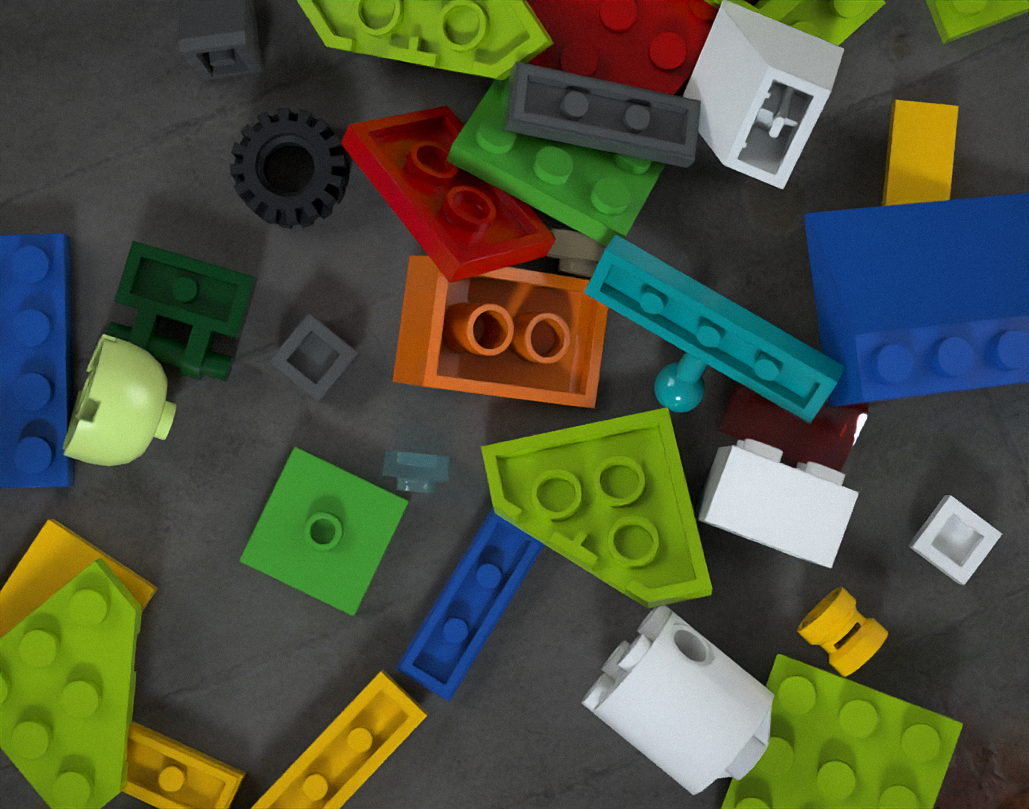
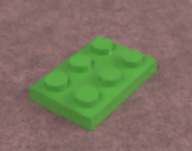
(570, 182)

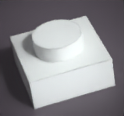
(955, 539)

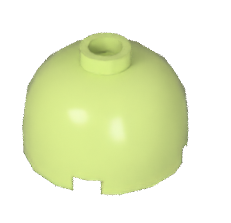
(119, 405)

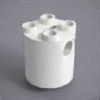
(683, 703)

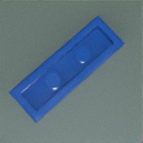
(469, 606)

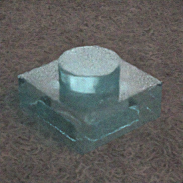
(416, 471)

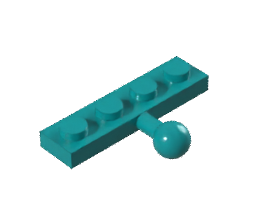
(711, 334)

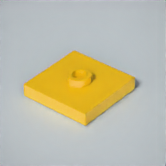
(49, 565)

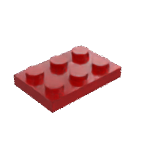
(450, 213)

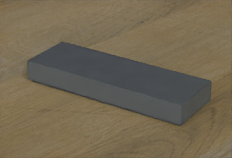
(602, 115)

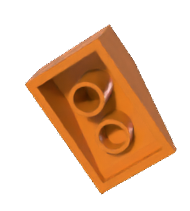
(501, 334)

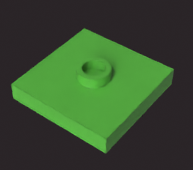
(324, 531)

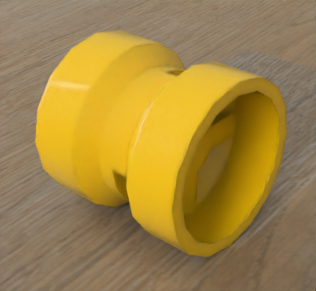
(842, 631)

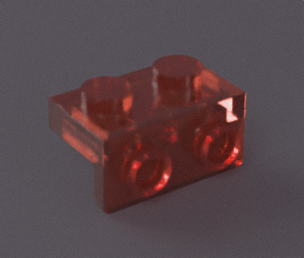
(822, 441)

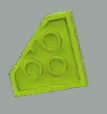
(442, 34)
(608, 502)
(72, 690)

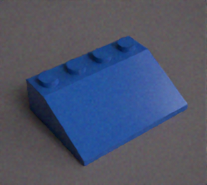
(923, 296)

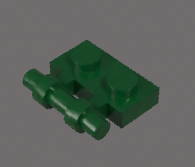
(187, 292)

